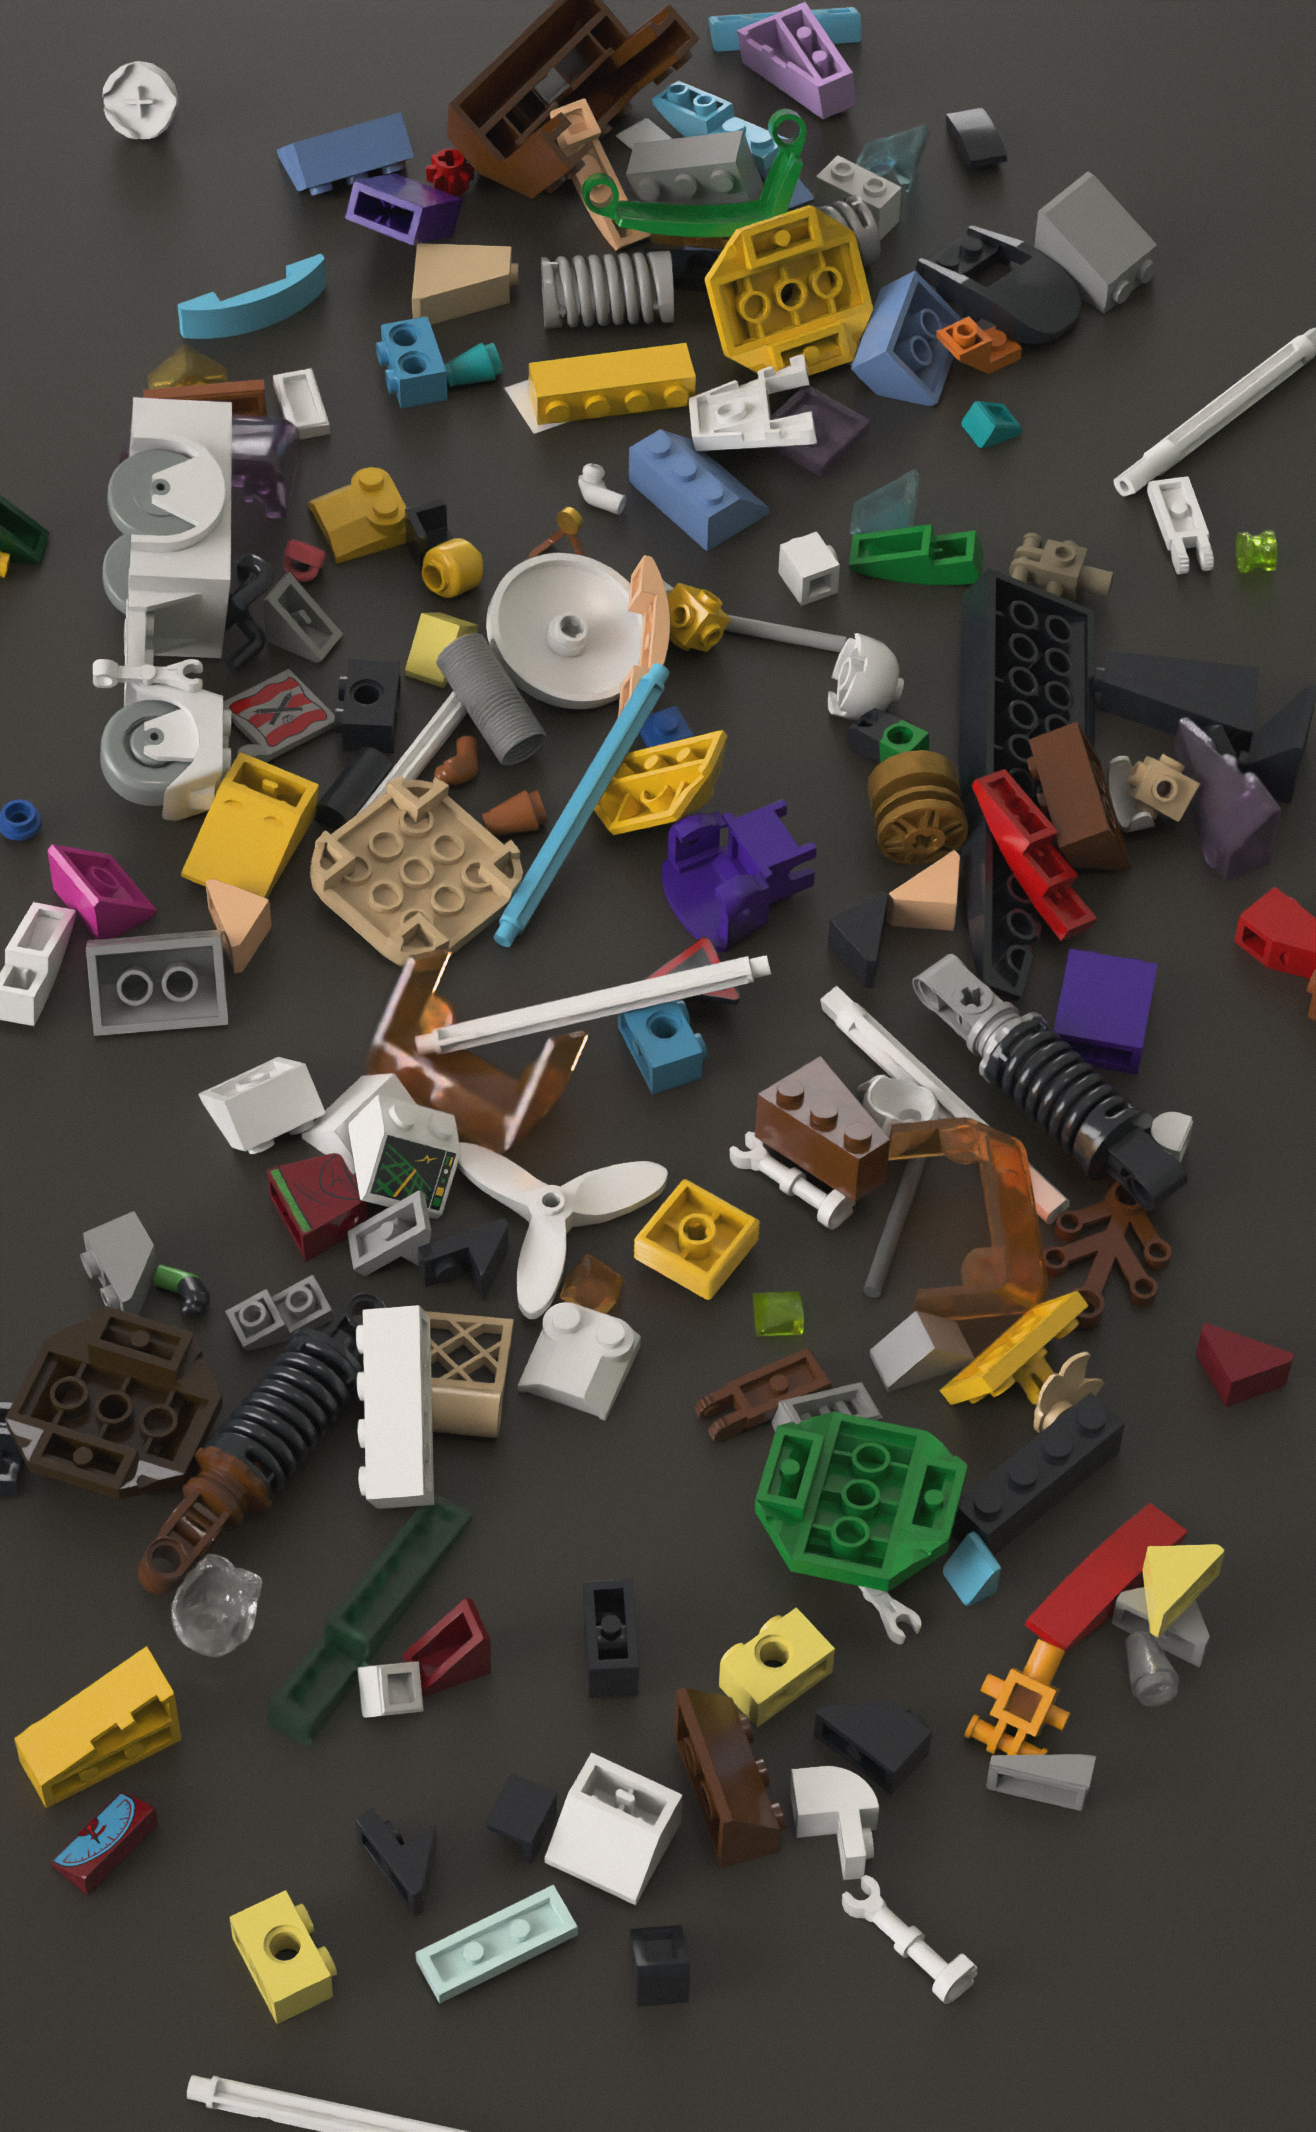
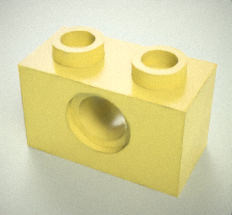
(766, 1690)
(285, 1985)

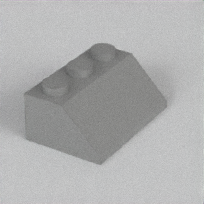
(157, 982)

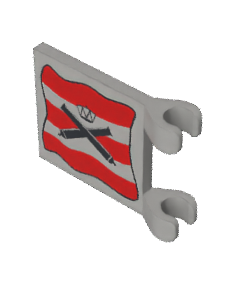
(278, 716)

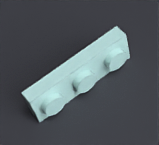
(496, 1944)

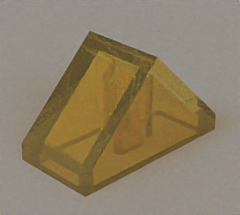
(187, 368)

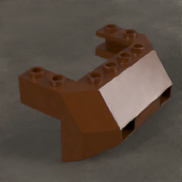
(507, 123)

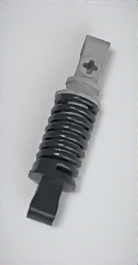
(1053, 1084)

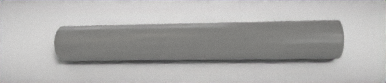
(786, 634)

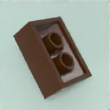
(1077, 799)
(726, 1777)

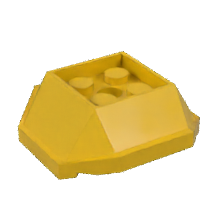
(827, 299)

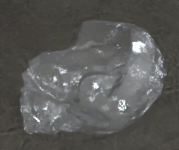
(215, 1606)

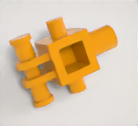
(1024, 1702)

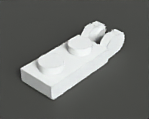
(1181, 522)

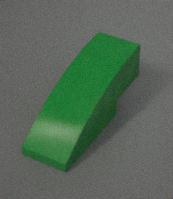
(918, 556)

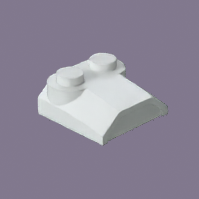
(580, 1358)

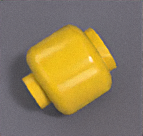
(452, 568)

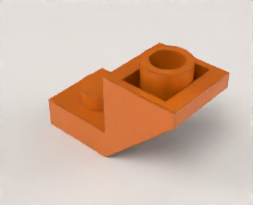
(978, 348)

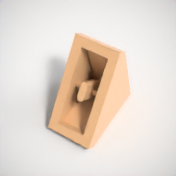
(928, 897)
(242, 920)

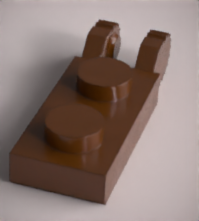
(759, 1392)

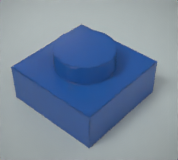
(665, 727)

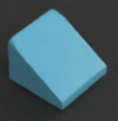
(972, 1570)

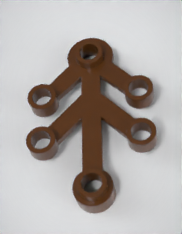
(1108, 1247)

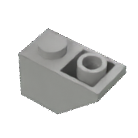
(122, 1260)

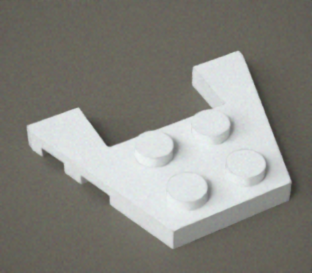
(741, 414)

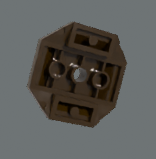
(108, 1369)

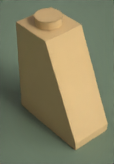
(461, 280)

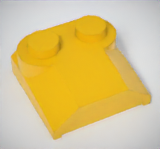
(362, 515)

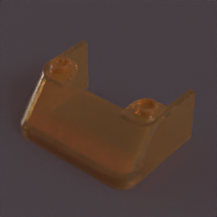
(486, 1102)
(1012, 1272)

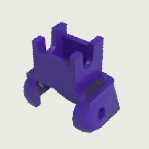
(729, 887)

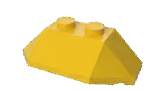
(662, 783)

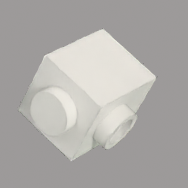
(809, 568)

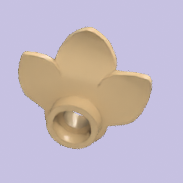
(1064, 1391)

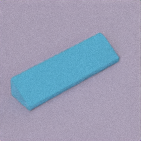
(840, 24)

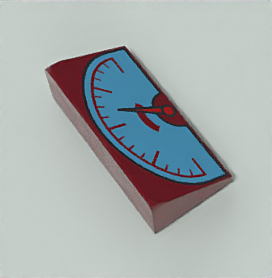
(105, 1841)

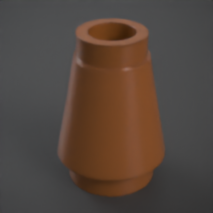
(516, 815)

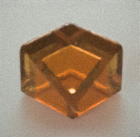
(592, 1285)

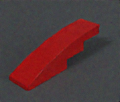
(1026, 845)
(1091, 1590)

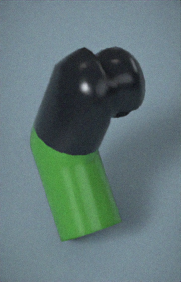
(185, 1284)

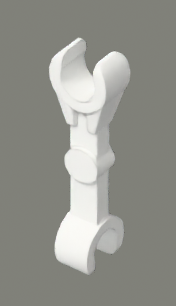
(108, 674)
(892, 1613)

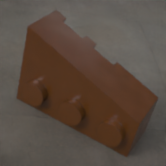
(824, 1130)

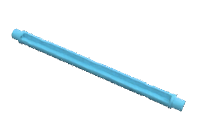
(581, 805)

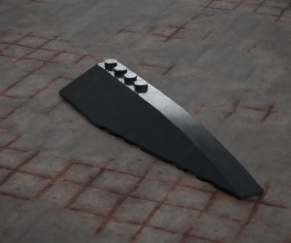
(1021, 677)

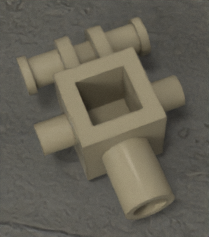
(1058, 568)

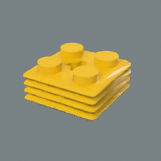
(672, 1236)

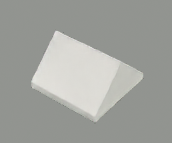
(332, 1131)

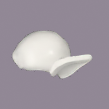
(897, 1101)

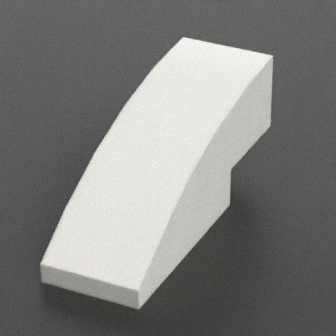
(34, 962)

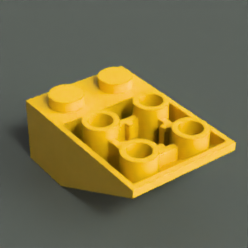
(252, 826)

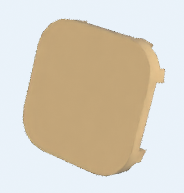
(415, 871)

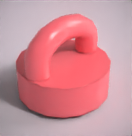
(304, 553)

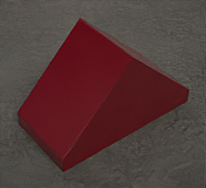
(1240, 1365)
(452, 1650)

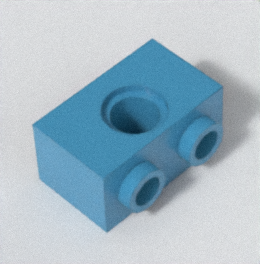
(663, 1044)

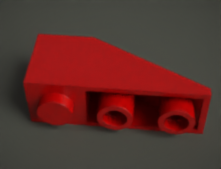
(1279, 934)

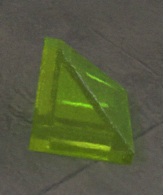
(778, 1313)

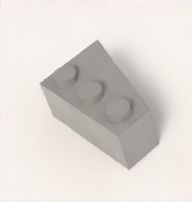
(695, 170)

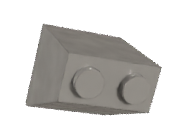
(1095, 243)

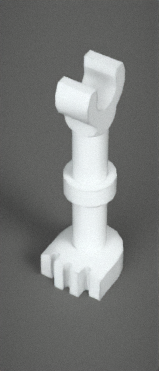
(832, 1207)
(950, 1978)

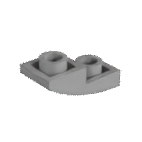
(274, 1319)

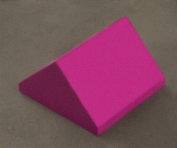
(98, 890)

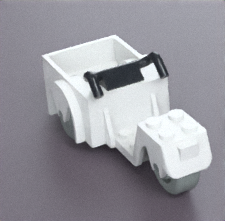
(178, 599)

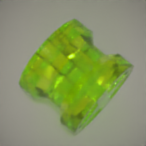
(1256, 551)

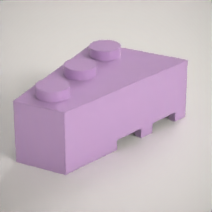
(799, 60)

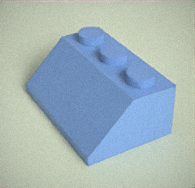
(347, 154)
(900, 345)
(692, 488)

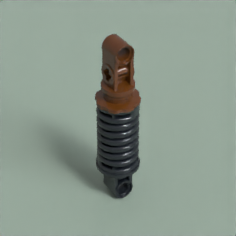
(261, 1443)

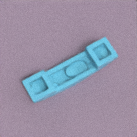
(259, 308)

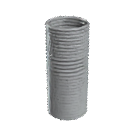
(487, 691)

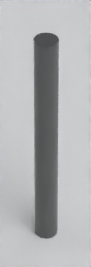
(894, 1227)

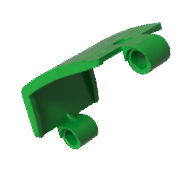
(711, 219)

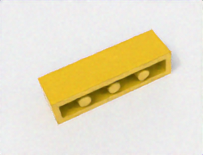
(611, 383)

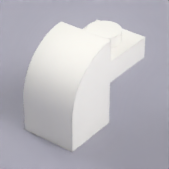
(838, 1803)

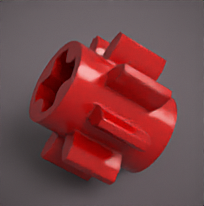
(450, 172)

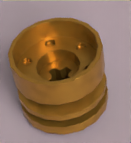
(917, 807)

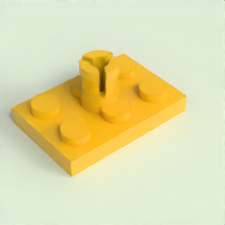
(1018, 1353)

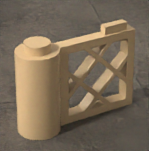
(458, 1401)

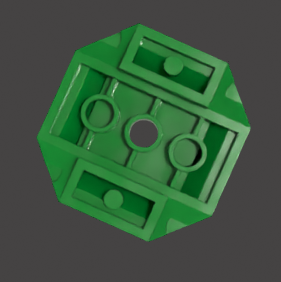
(859, 1499)

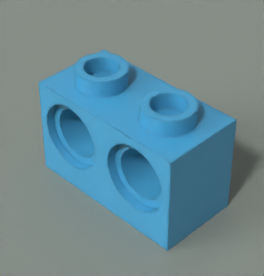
(412, 362)

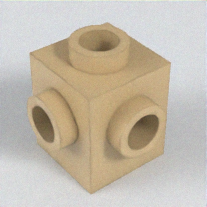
(1175, 788)

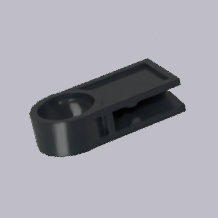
(682, 264)

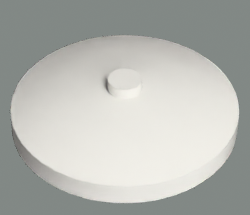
(565, 630)

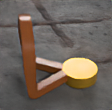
(570, 523)

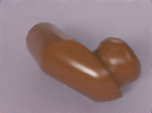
(462, 766)

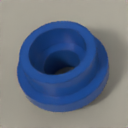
(19, 820)

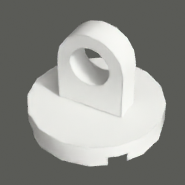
(140, 100)

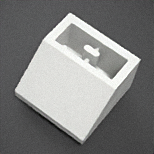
(614, 1828)

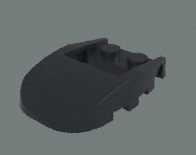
(1027, 304)

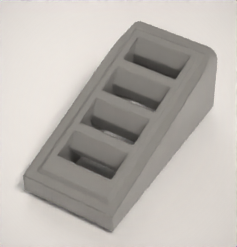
(819, 1403)
(1044, 1778)

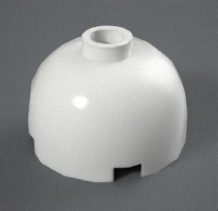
(865, 677)

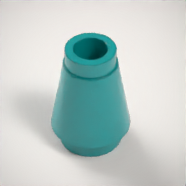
(474, 366)

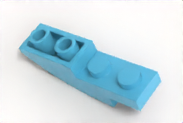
(701, 113)

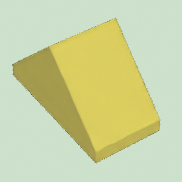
(432, 635)
(1176, 1578)

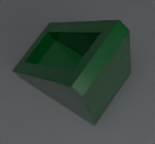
(20, 534)

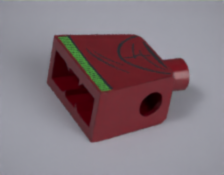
(317, 1201)

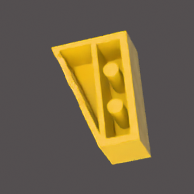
(101, 1730)

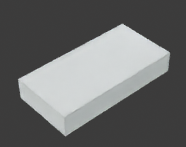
(302, 402)

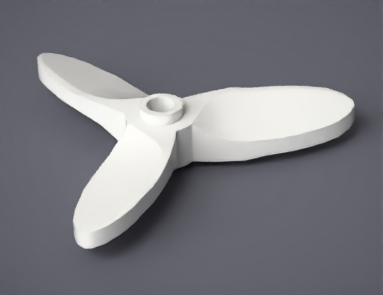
(555, 1210)

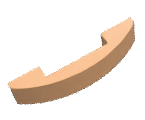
(583, 130)
(650, 599)

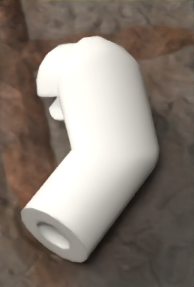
(595, 491)

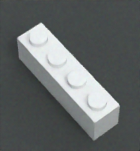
(396, 1407)

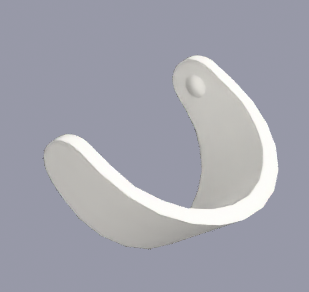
(1128, 817)

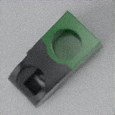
(884, 735)

